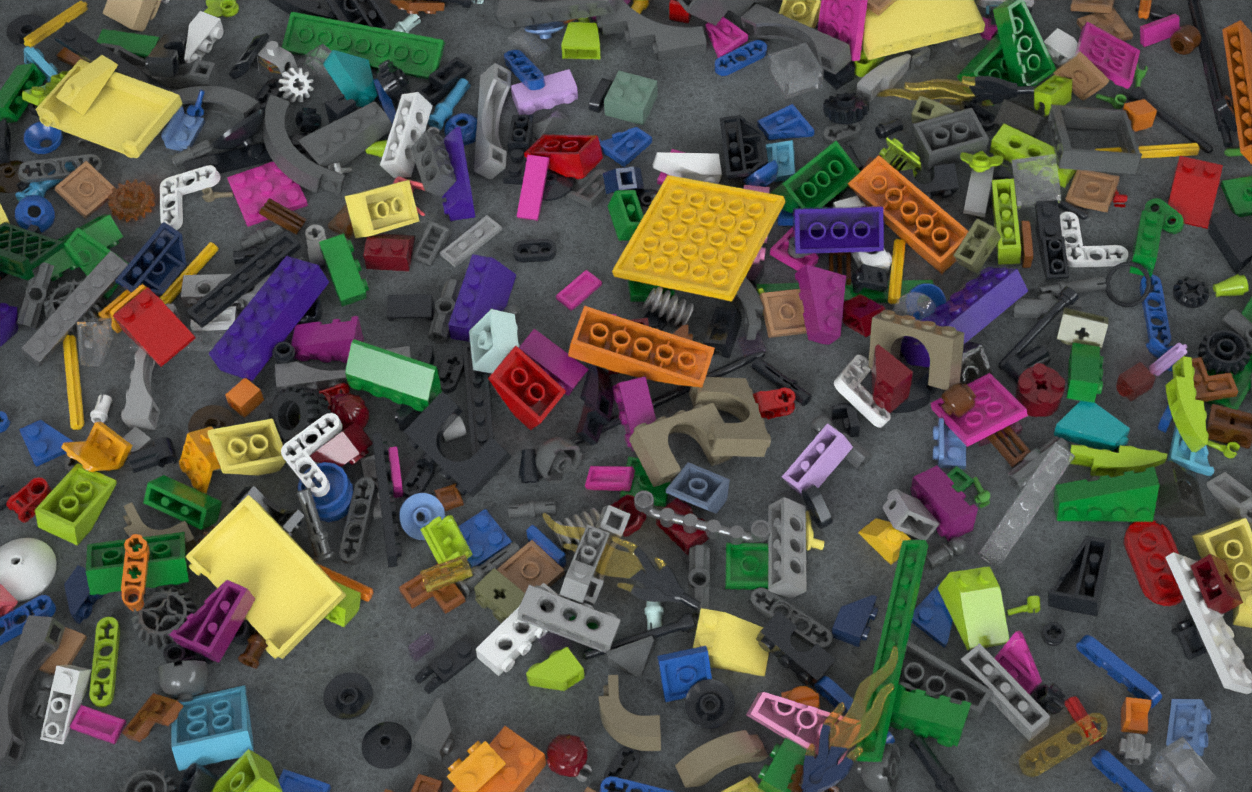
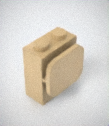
(132, 13)

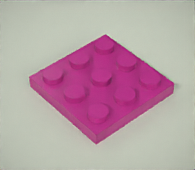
(844, 22)
(1109, 54)
(259, 184)
(992, 411)

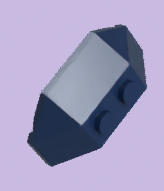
(156, 263)

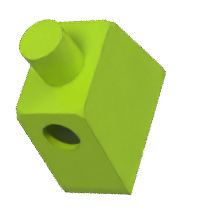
(581, 40)

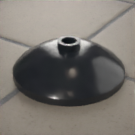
(241, 132)

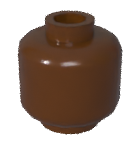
(1185, 39)
(958, 400)

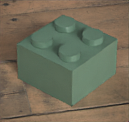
(631, 97)

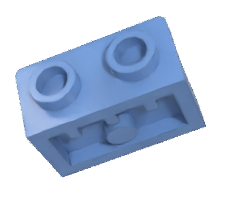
(182, 131)
(949, 449)
(1189, 720)

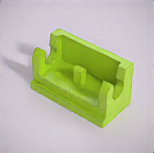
(1054, 91)
(445, 539)

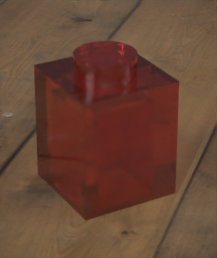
(1135, 382)

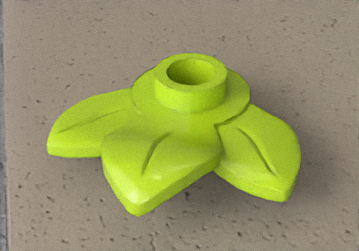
(222, 8)
(980, 161)

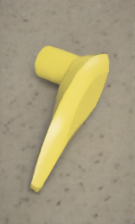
(810, 541)

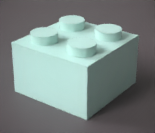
(492, 340)

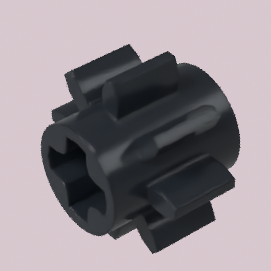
(308, 120)
(1050, 698)

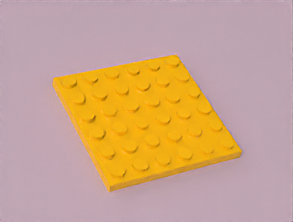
(699, 237)

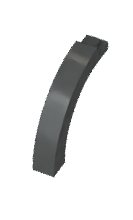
(220, 100)
(288, 158)
(750, 308)

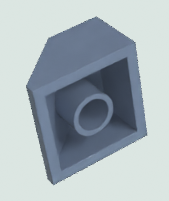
(700, 488)

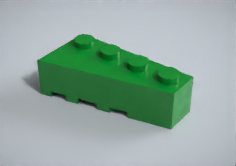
(1022, 44)
(1108, 499)
(929, 716)

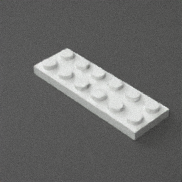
(1212, 628)

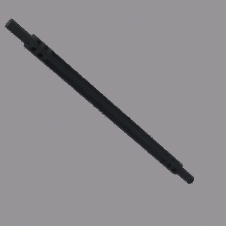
(1209, 68)

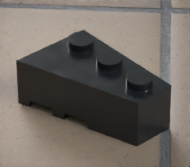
(1083, 579)

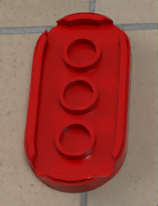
(1147, 553)

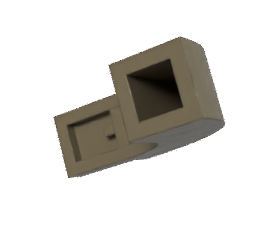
(136, 526)
(627, 728)
(719, 754)

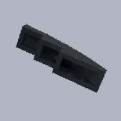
(304, 7)
(444, 80)

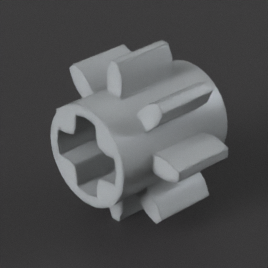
(1134, 749)

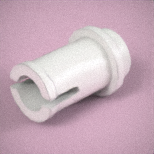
(101, 409)

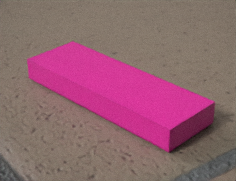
(533, 187)

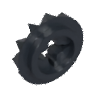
(1190, 300)

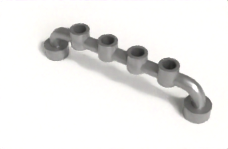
(759, 530)

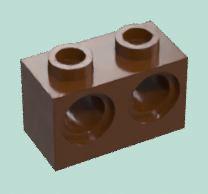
(1229, 425)

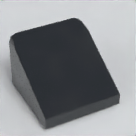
(755, 274)

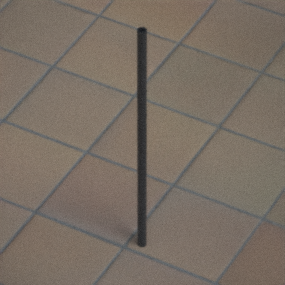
(675, 393)

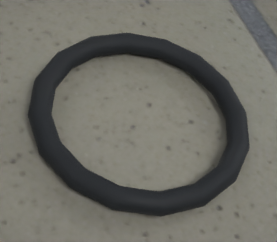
(1142, 298)

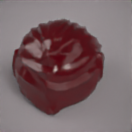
(349, 409)
(636, 517)
(567, 755)

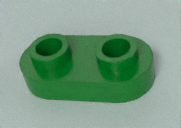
(1169, 213)

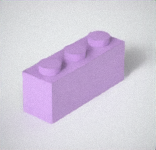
(558, 89)
(818, 459)

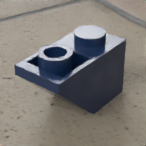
(623, 179)
(78, 595)
(853, 621)

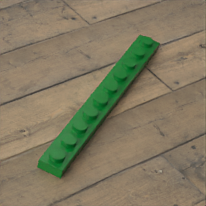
(895, 633)

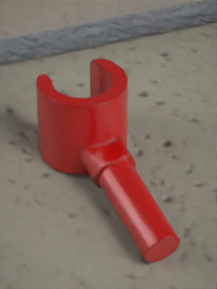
(1120, 198)

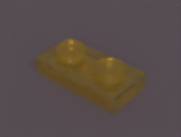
(446, 573)

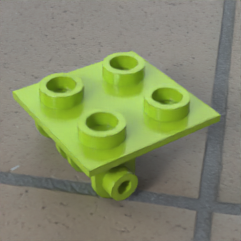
(896, 148)

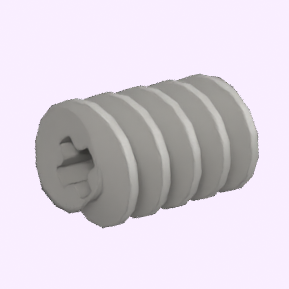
(669, 306)
(577, 522)

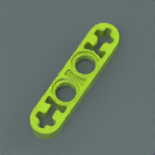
(101, 662)

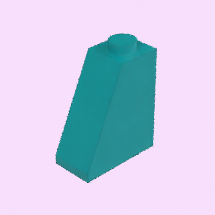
(352, 77)
(1092, 427)

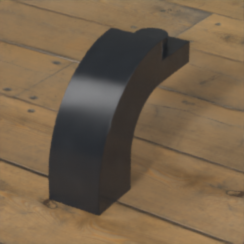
(918, 396)
(287, 519)

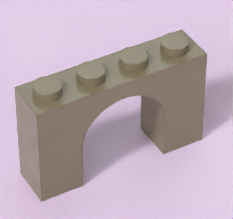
(942, 344)
(733, 439)
(652, 441)

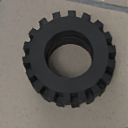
(288, 406)

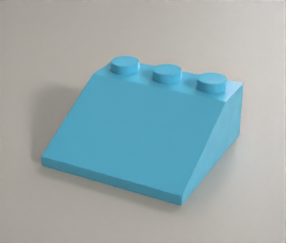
(212, 728)

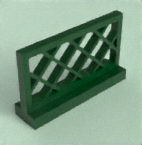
(19, 264)

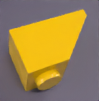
(884, 539)

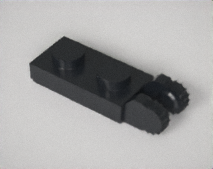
(448, 663)

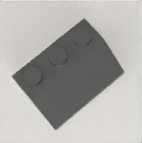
(947, 136)

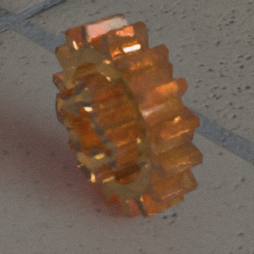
(131, 200)

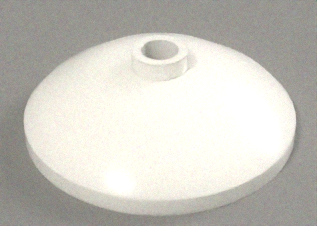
(32, 573)

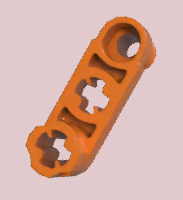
(135, 587)

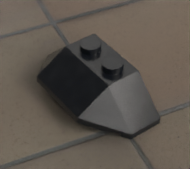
(359, 12)
(742, 146)

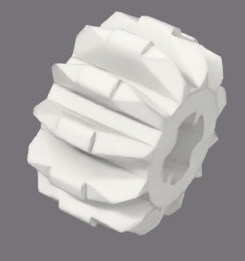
(294, 77)

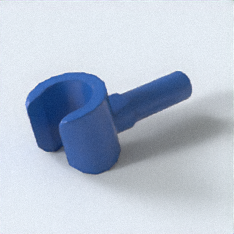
(197, 110)

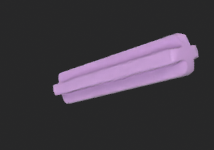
(1168, 359)

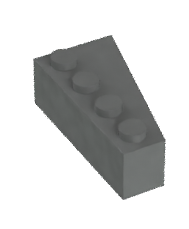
(347, 136)
(938, 678)

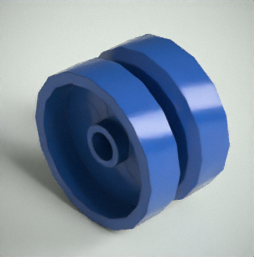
(337, 501)

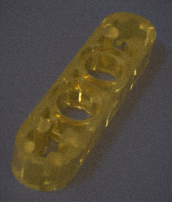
(1060, 740)

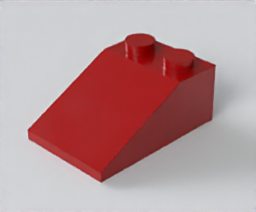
(568, 153)
(1194, 190)
(153, 327)
(525, 388)

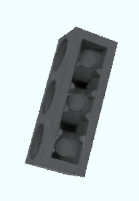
(433, 163)

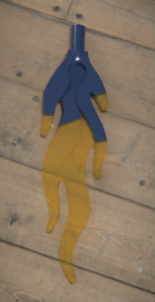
(824, 771)

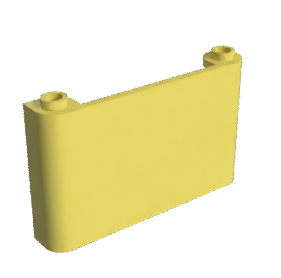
(918, 24)
(121, 117)
(286, 582)

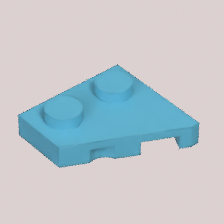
(36, 56)
(785, 157)
(1189, 460)

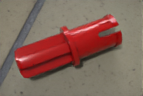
(1078, 712)

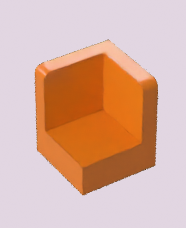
(1141, 114)
(244, 397)
(1135, 715)

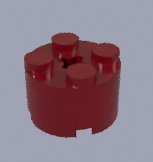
(1040, 390)

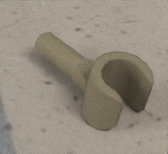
(210, 196)

